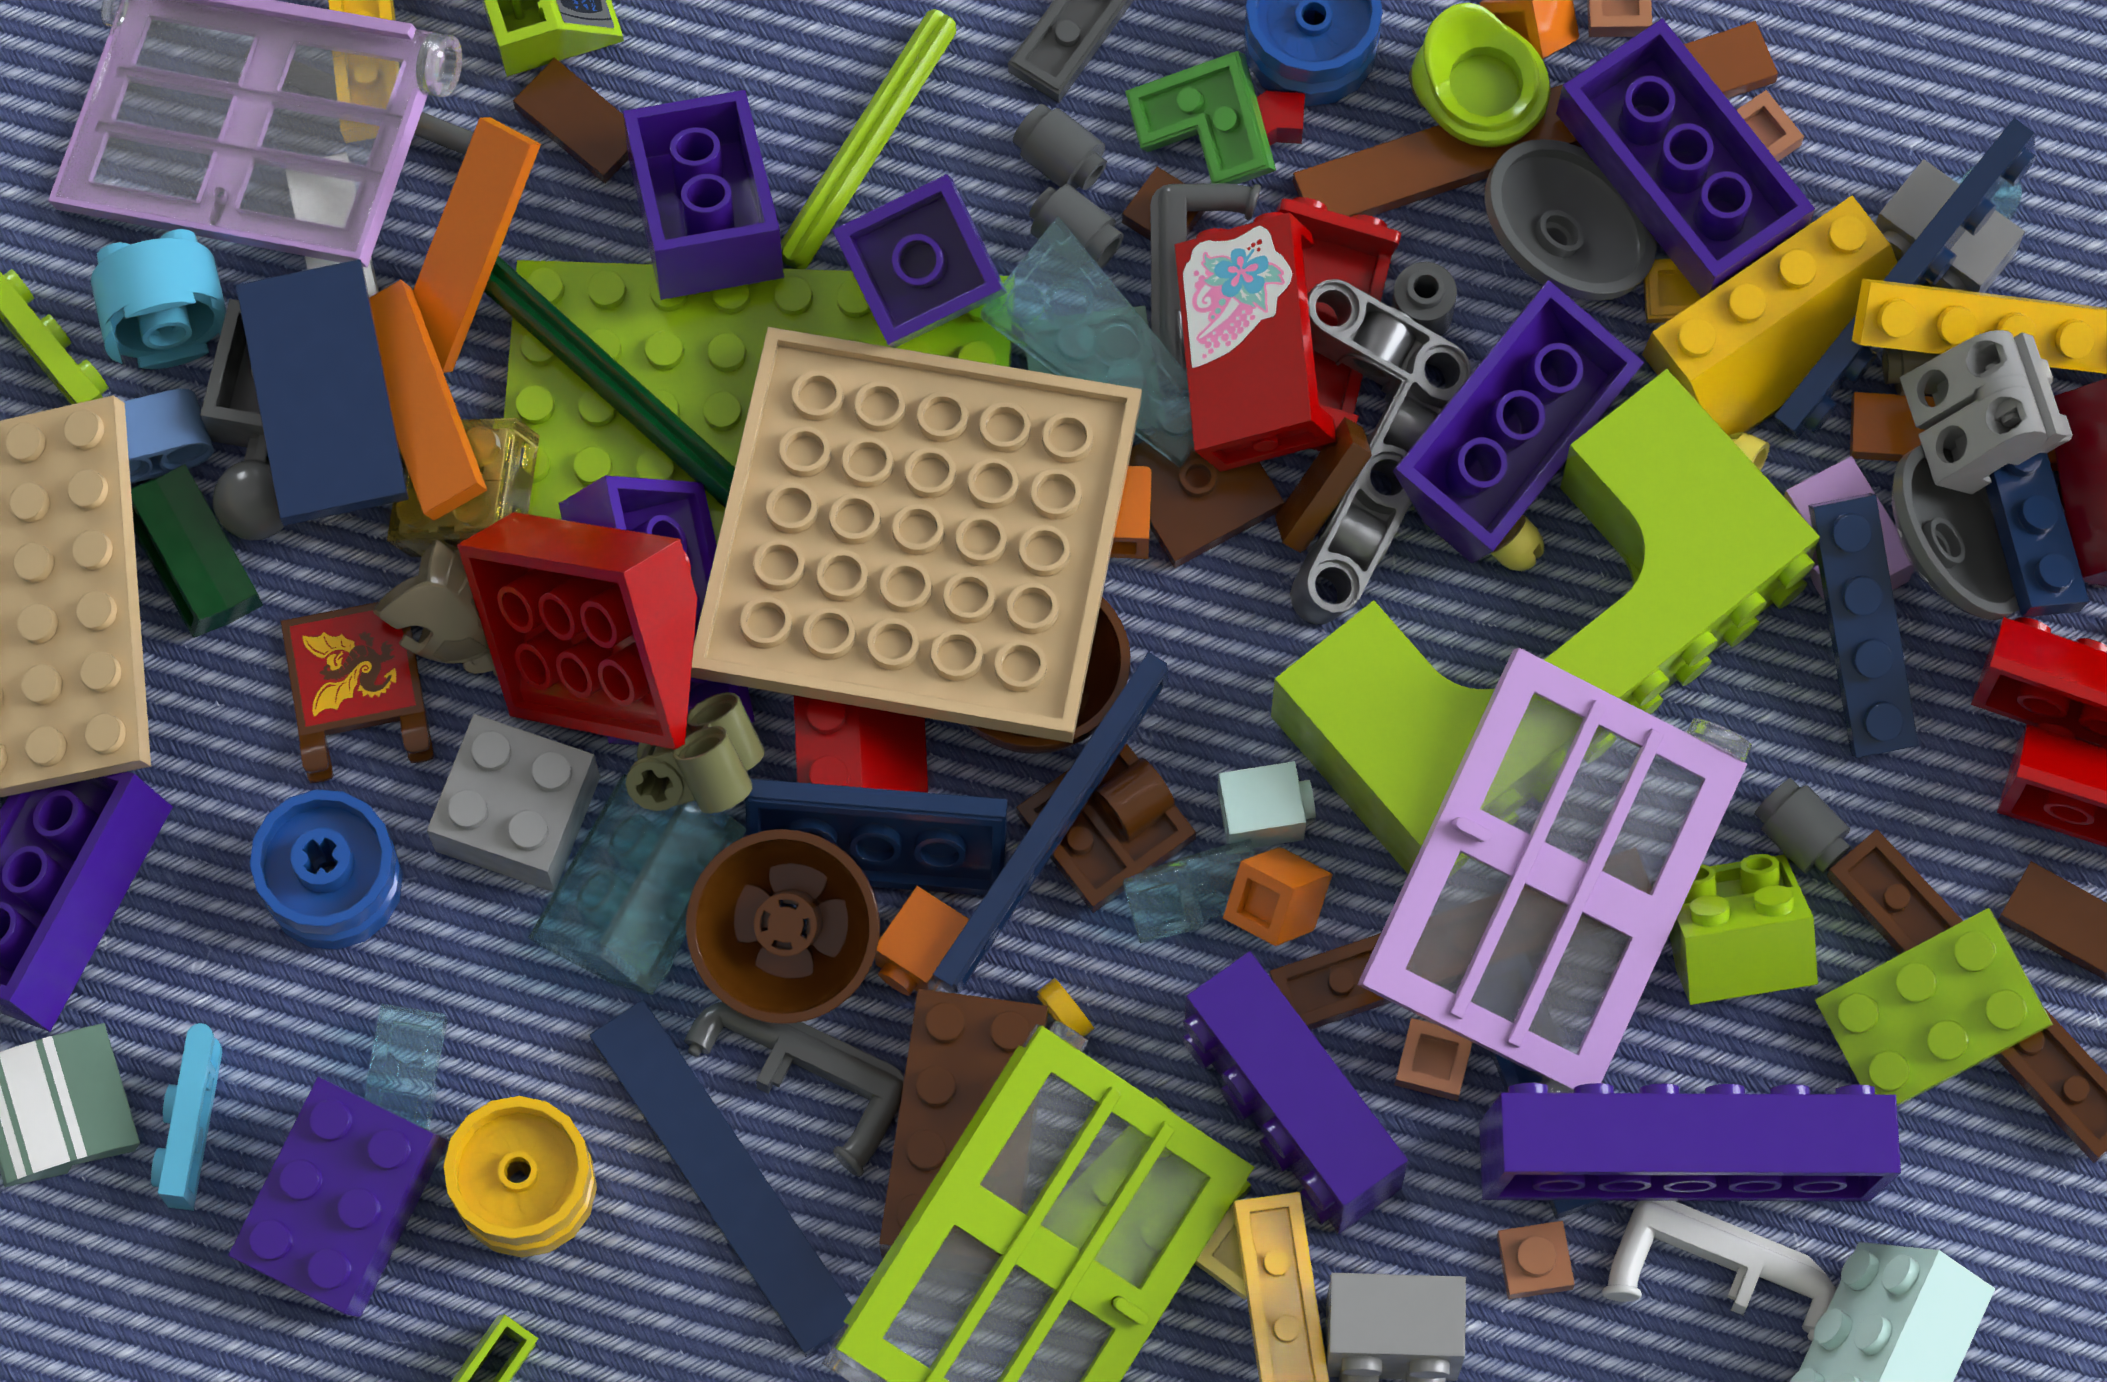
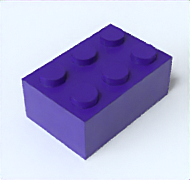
(703, 194)
(338, 1198)

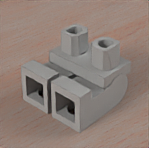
(1988, 408)

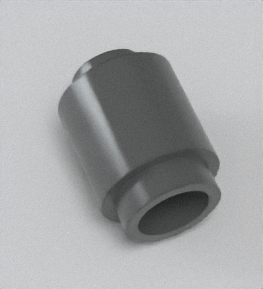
(1060, 148)
(1082, 217)
(1426, 295)
(1803, 827)

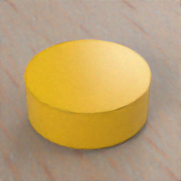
(1063, 1007)

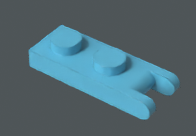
(188, 1112)

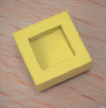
(1222, 1256)

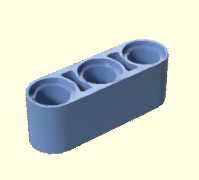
(165, 433)

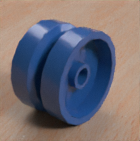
(1312, 45)
(290, 876)

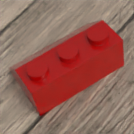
(2046, 679)
(859, 746)
(2058, 783)

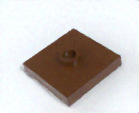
(1199, 505)

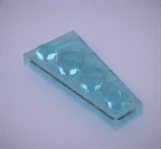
(1084, 328)

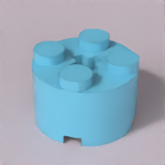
(158, 299)

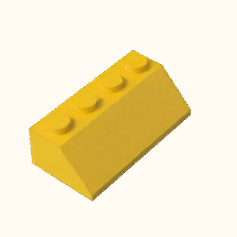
(1774, 320)

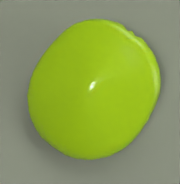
(1480, 77)

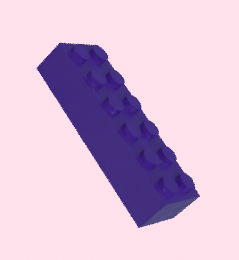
(1689, 1144)

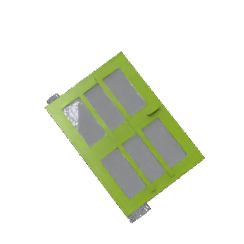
(1043, 1233)

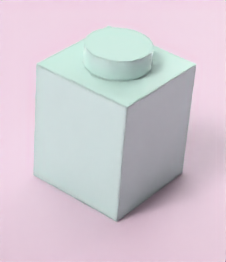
(1265, 804)

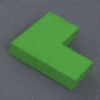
(1208, 101)

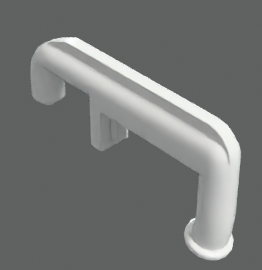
(1719, 1243)

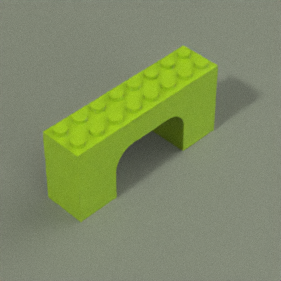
(1704, 559)

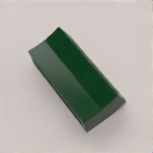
(191, 553)

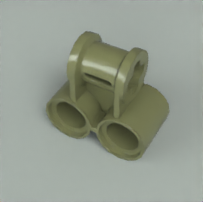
(707, 767)

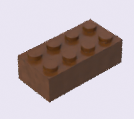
(951, 1066)

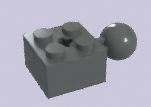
(231, 414)

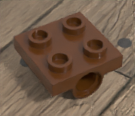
(1120, 831)

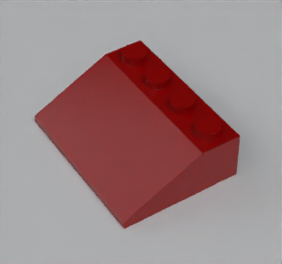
(587, 625)

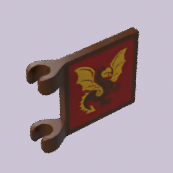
(349, 678)

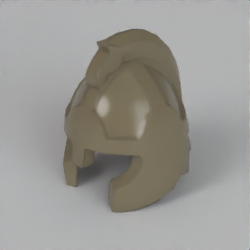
(445, 609)

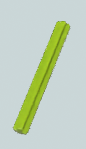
(867, 139)

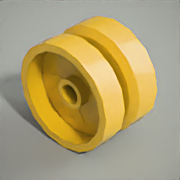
(525, 1215)

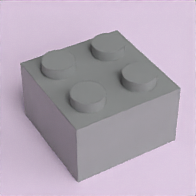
(514, 802)
(1395, 1327)

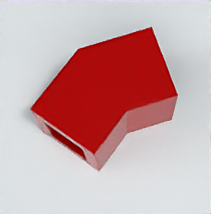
(1282, 116)

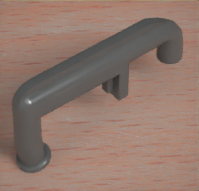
(1169, 227)
(819, 1055)

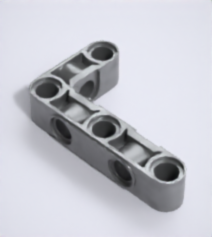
(1392, 353)

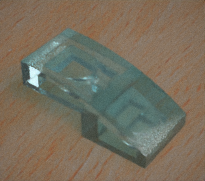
(1184, 891)
(406, 1062)

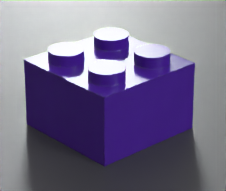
(919, 261)

